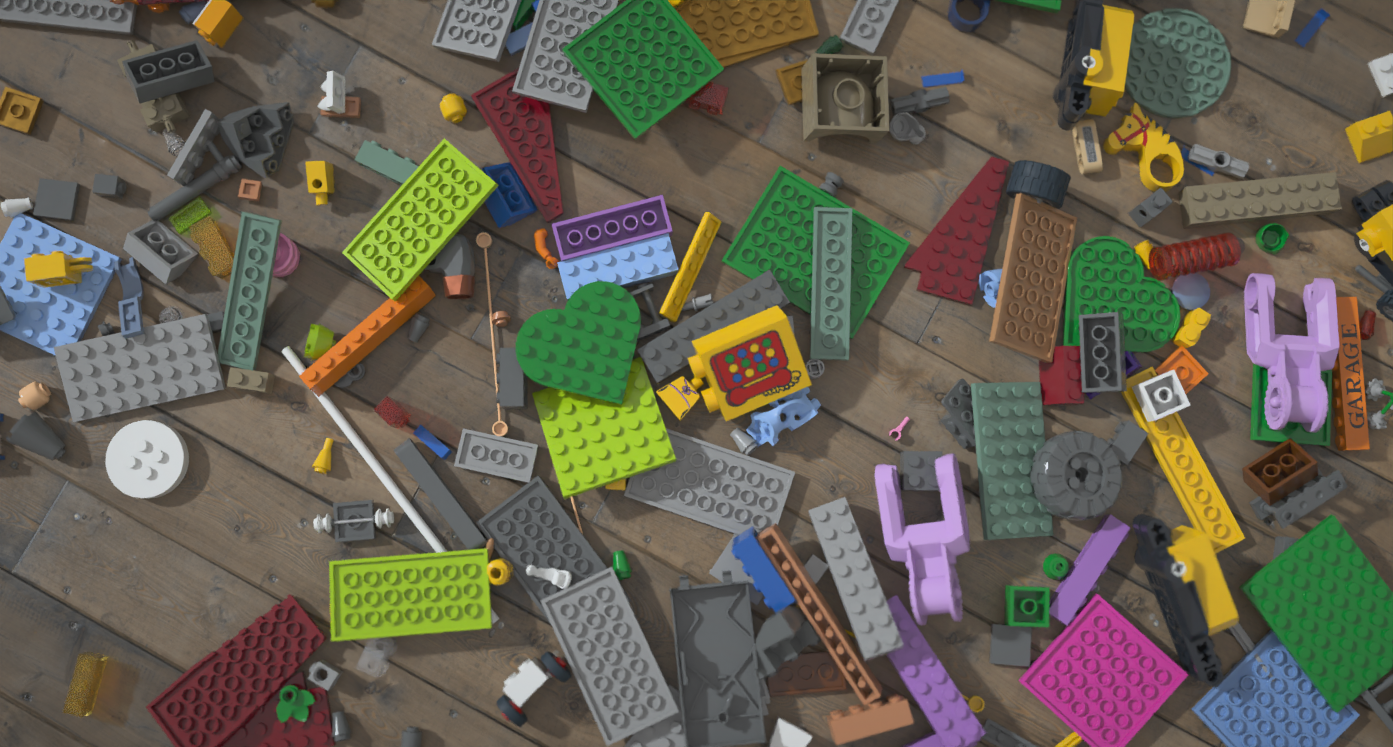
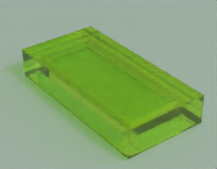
(190, 215)

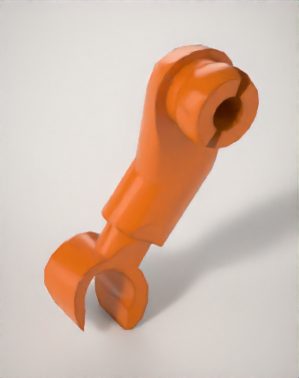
(539, 237)

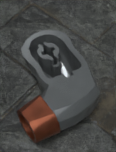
(457, 265)

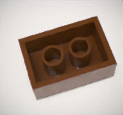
(1280, 471)

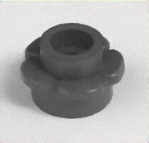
(106, 329)

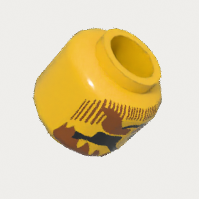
(500, 571)

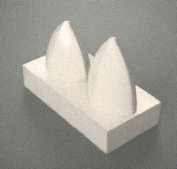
(335, 89)

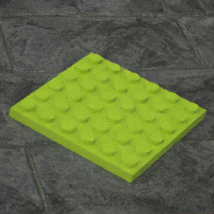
(602, 440)

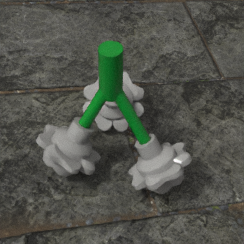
(1374, 391)

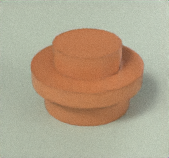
(500, 318)

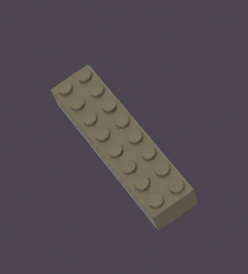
(1259, 200)

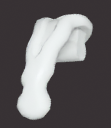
(558, 577)

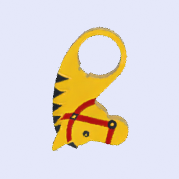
(1151, 142)

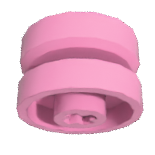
(286, 257)

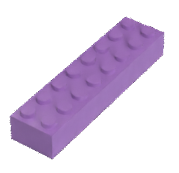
(930, 683)

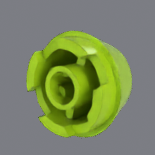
(318, 341)

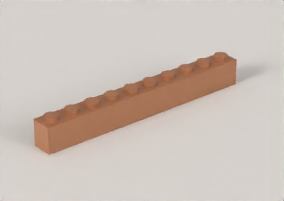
(820, 614)

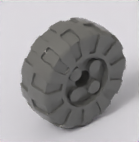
(1076, 475)

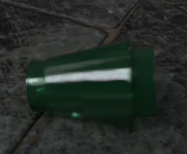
(830, 46)

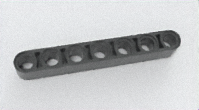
(440, 495)

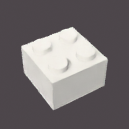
(1161, 396)

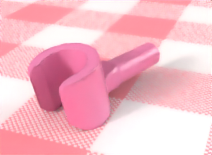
(900, 428)

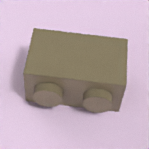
(250, 380)

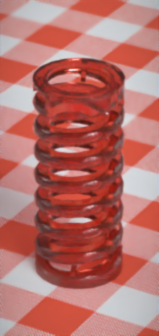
(1166, 252)

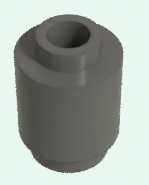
(411, 737)

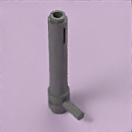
(220, 171)

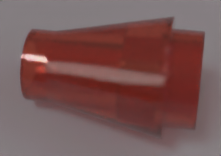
(1367, 325)

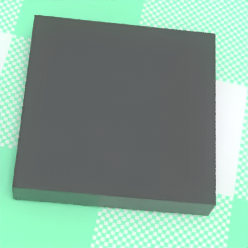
(56, 199)
(1010, 645)

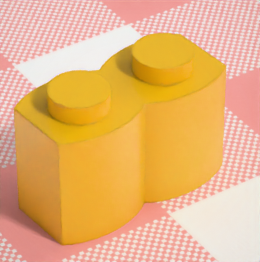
(1191, 328)

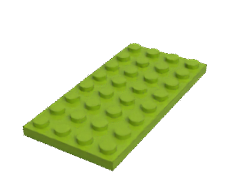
(419, 219)
(409, 595)

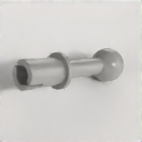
(696, 303)

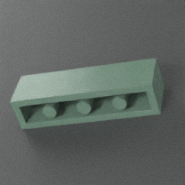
(385, 162)

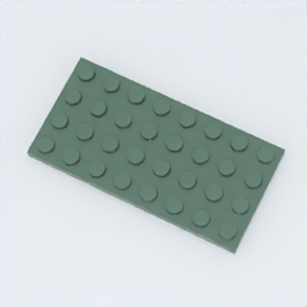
(1006, 439)

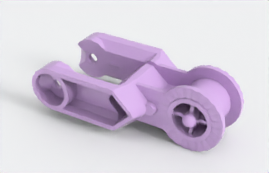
(1293, 361)
(927, 547)

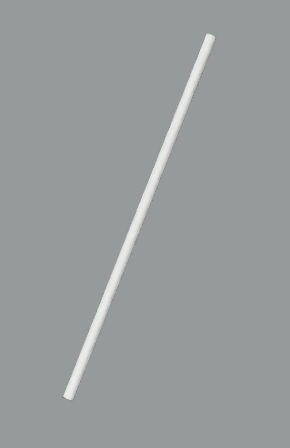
(373, 463)

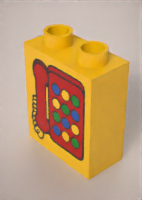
(749, 363)

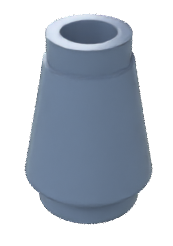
(191, 11)

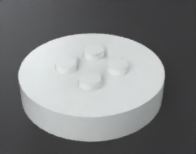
(147, 459)

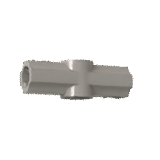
(1229, 165)

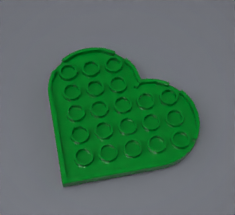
(1110, 278)
(585, 345)

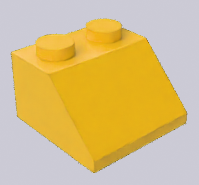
(1372, 136)

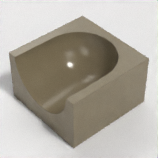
(845, 96)

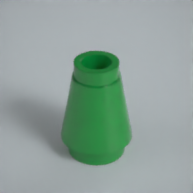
(621, 565)

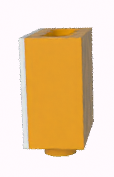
(217, 21)

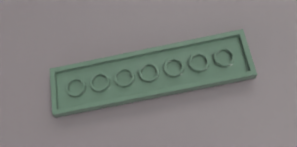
(831, 283)
(249, 290)

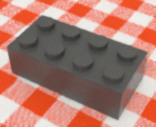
(168, 71)
(1102, 352)

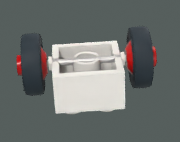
(524, 683)

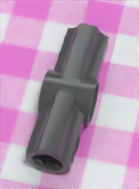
(920, 101)

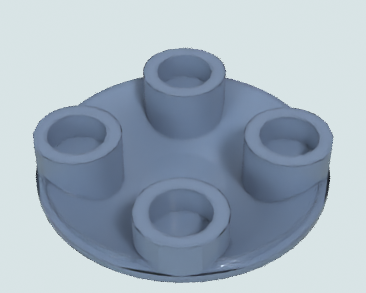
(1191, 291)

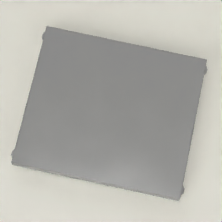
(728, 562)

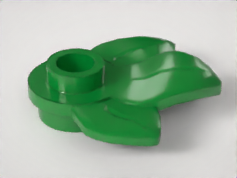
(296, 706)

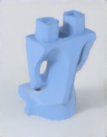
(770, 421)

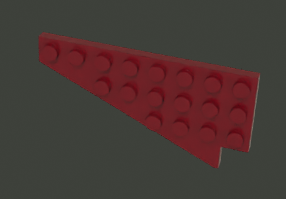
(957, 245)

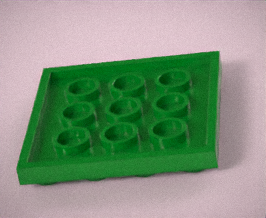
(1260, 429)

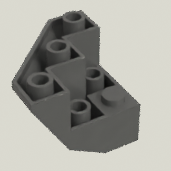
(258, 135)
(783, 639)

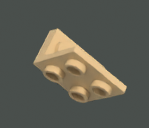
(1269, 16)

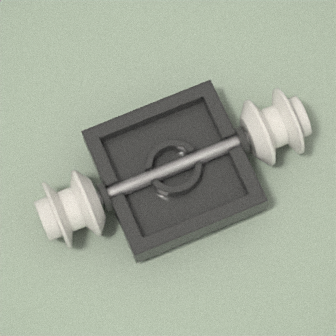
(354, 520)

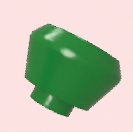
(1052, 562)

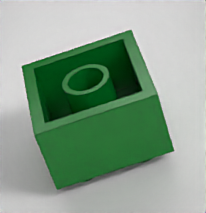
(1026, 606)

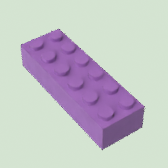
(612, 228)

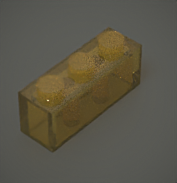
(213, 247)
(85, 684)

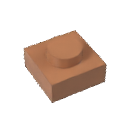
(250, 190)

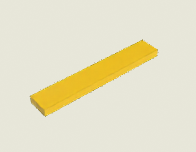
(690, 267)

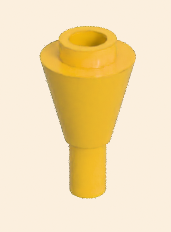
(323, 461)

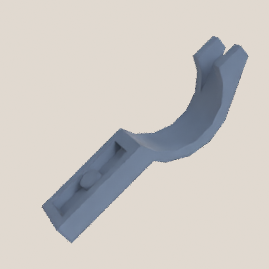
(130, 306)

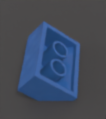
(510, 199)

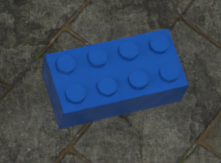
(762, 570)

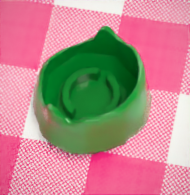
(1271, 238)

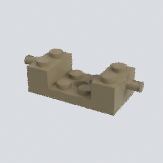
(160, 112)

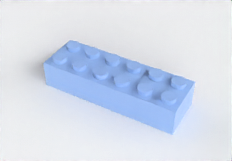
(621, 265)

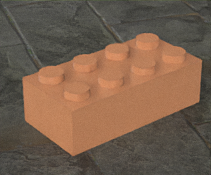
(869, 719)

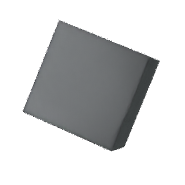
(216, 321)

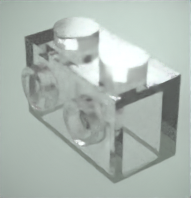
(376, 655)

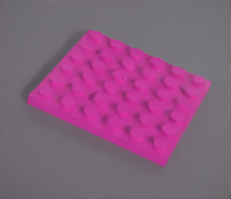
(1103, 676)

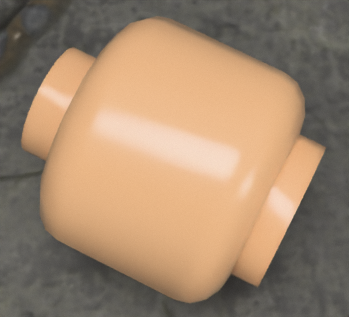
(34, 395)

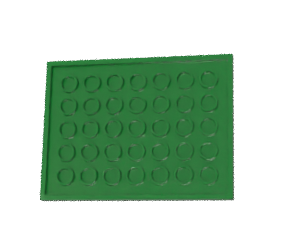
(781, 240)
(1328, 612)

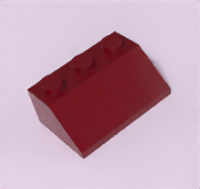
(1062, 378)

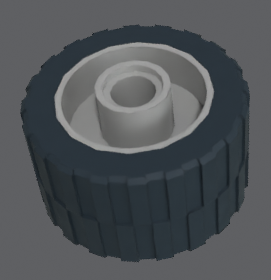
(1039, 181)

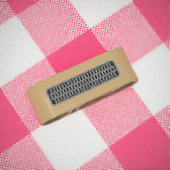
(1087, 147)

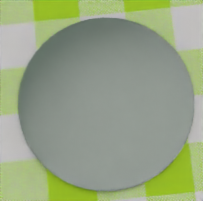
(1176, 63)

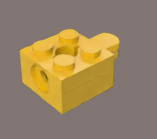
(56, 269)

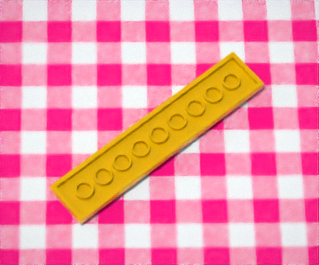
(1186, 471)

